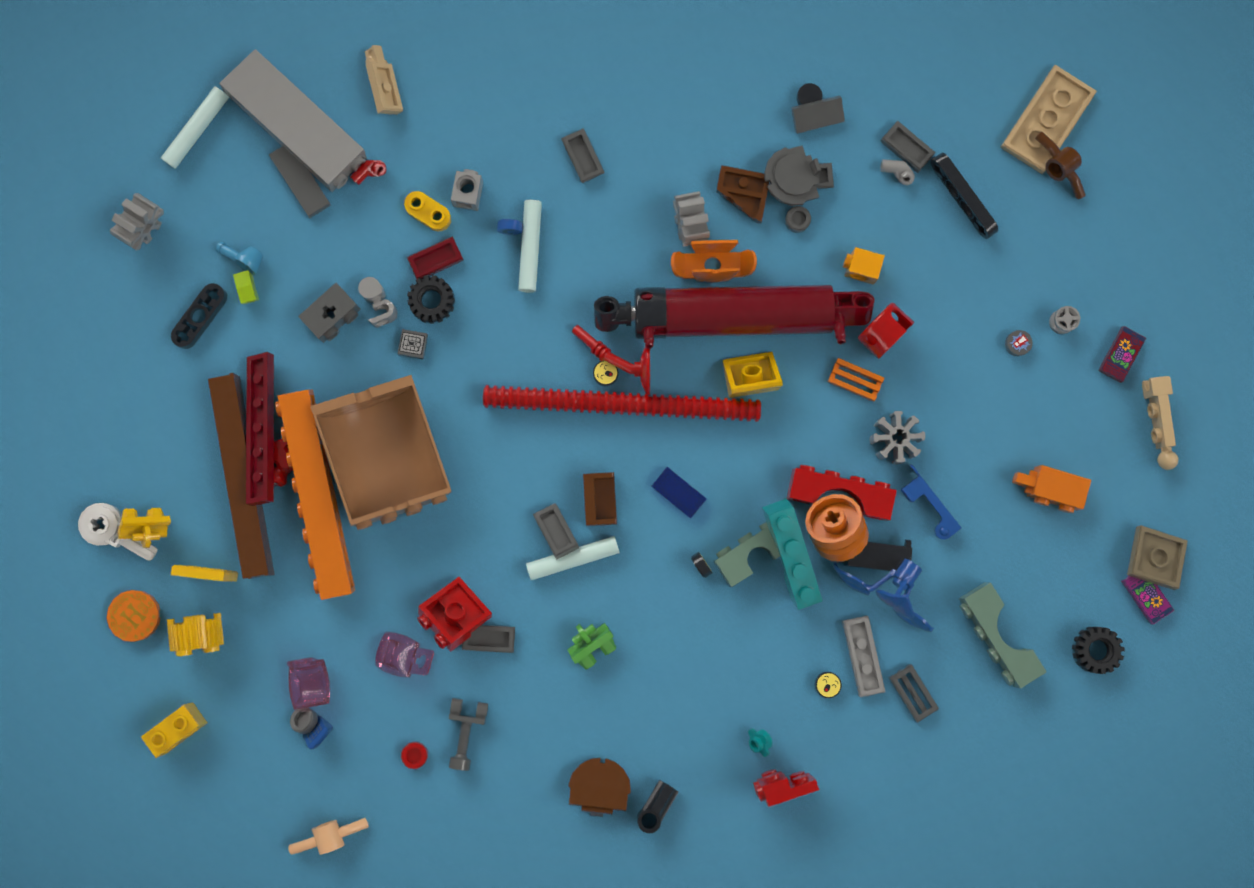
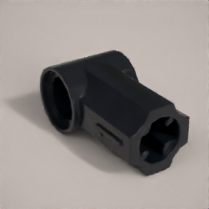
(657, 804)

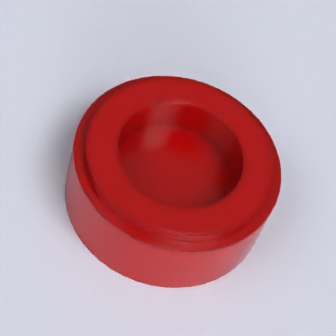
(414, 755)

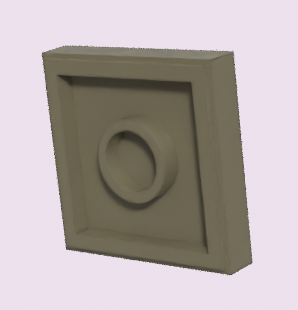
(1157, 557)

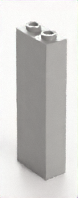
(293, 120)

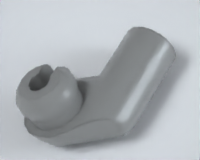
(899, 169)

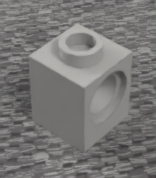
(467, 200)

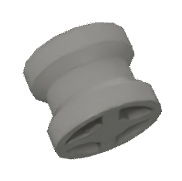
(1067, 315)

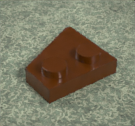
(744, 190)

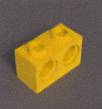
(174, 729)

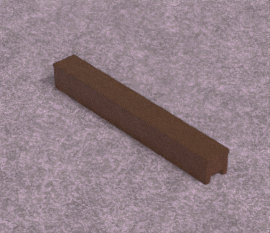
(247, 520)

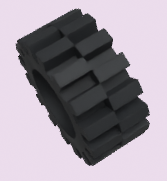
(428, 284)
(1113, 650)

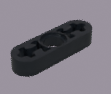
(188, 316)

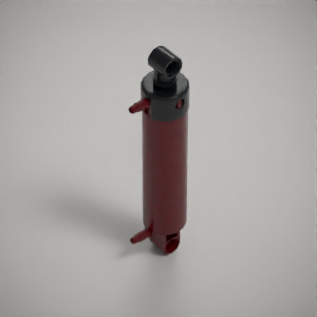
(735, 311)

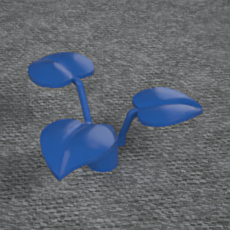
(903, 579)

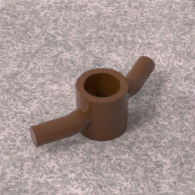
(1063, 164)

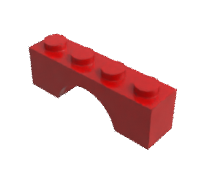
(874, 500)

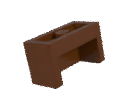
(600, 499)

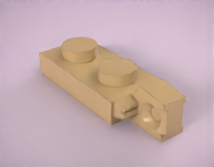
(382, 82)

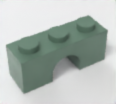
(734, 563)

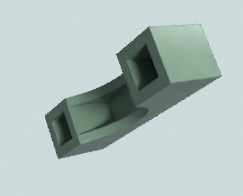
(983, 608)

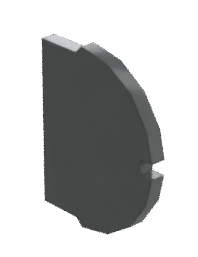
(792, 176)

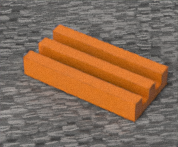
(875, 387)

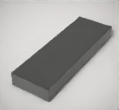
(300, 182)

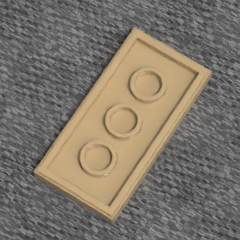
(1051, 110)

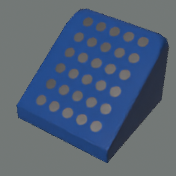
(319, 733)

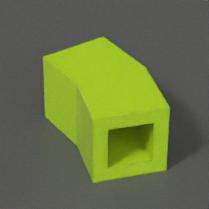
(245, 287)

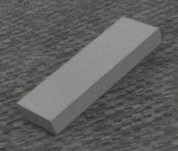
(863, 656)

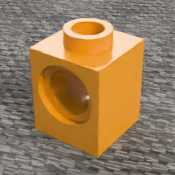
(863, 265)

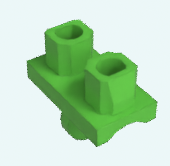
(588, 641)

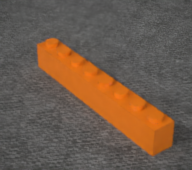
(316, 495)

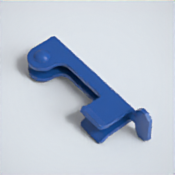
(917, 487)

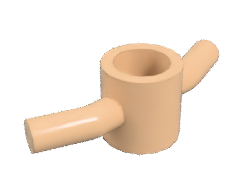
(328, 837)

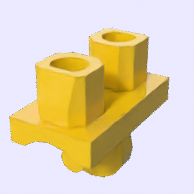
(143, 528)

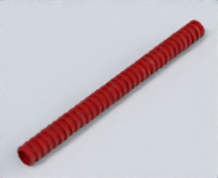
(621, 403)

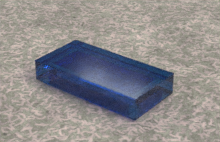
(678, 492)

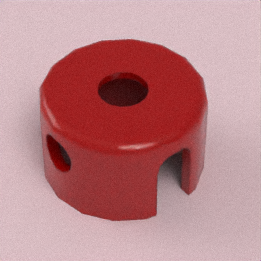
(885, 330)

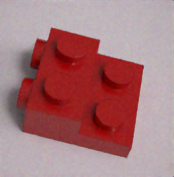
(453, 614)
(776, 788)

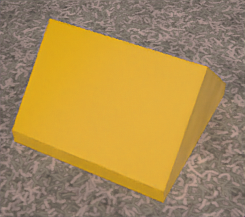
(751, 374)

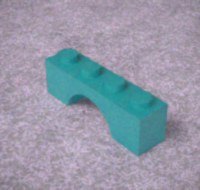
(793, 553)

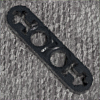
(964, 195)

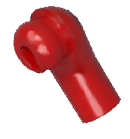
(369, 168)

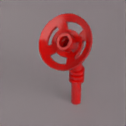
(639, 369)

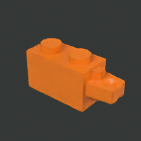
(1054, 487)

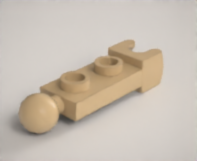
(1158, 409)

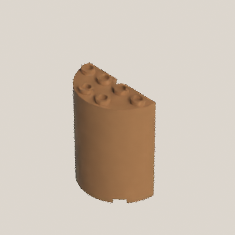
(381, 452)

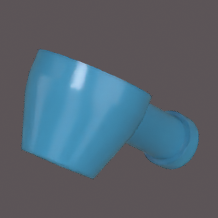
(247, 259)

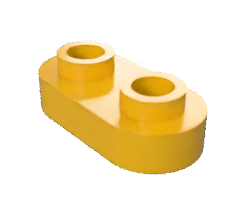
(427, 210)

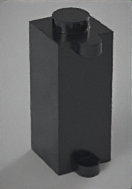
(881, 556)

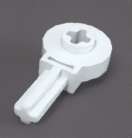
(111, 519)

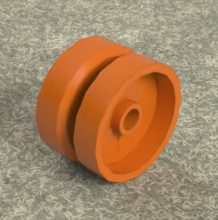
(837, 527)

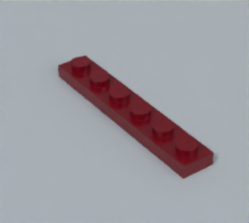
(260, 429)

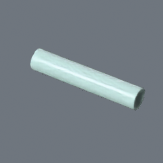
(194, 127)
(530, 246)
(583, 555)

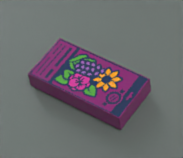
(1148, 598)

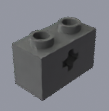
(333, 300)

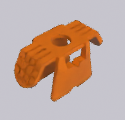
(732, 263)

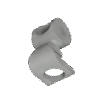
(374, 293)

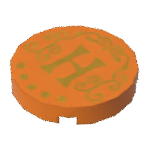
(133, 615)

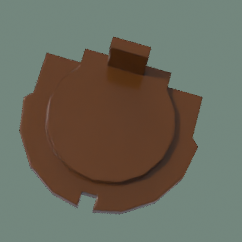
(599, 787)

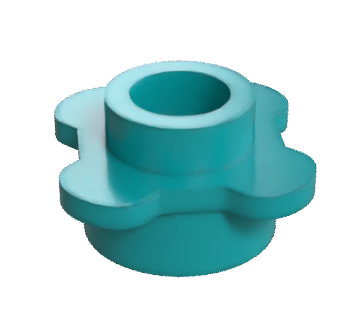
(760, 741)

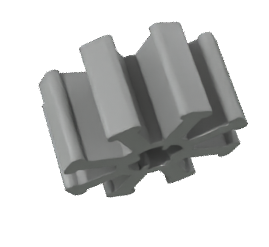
(691, 218)
(136, 221)
(890, 430)

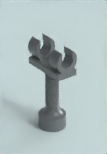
(460, 760)

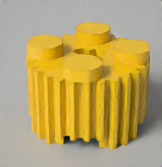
(195, 633)

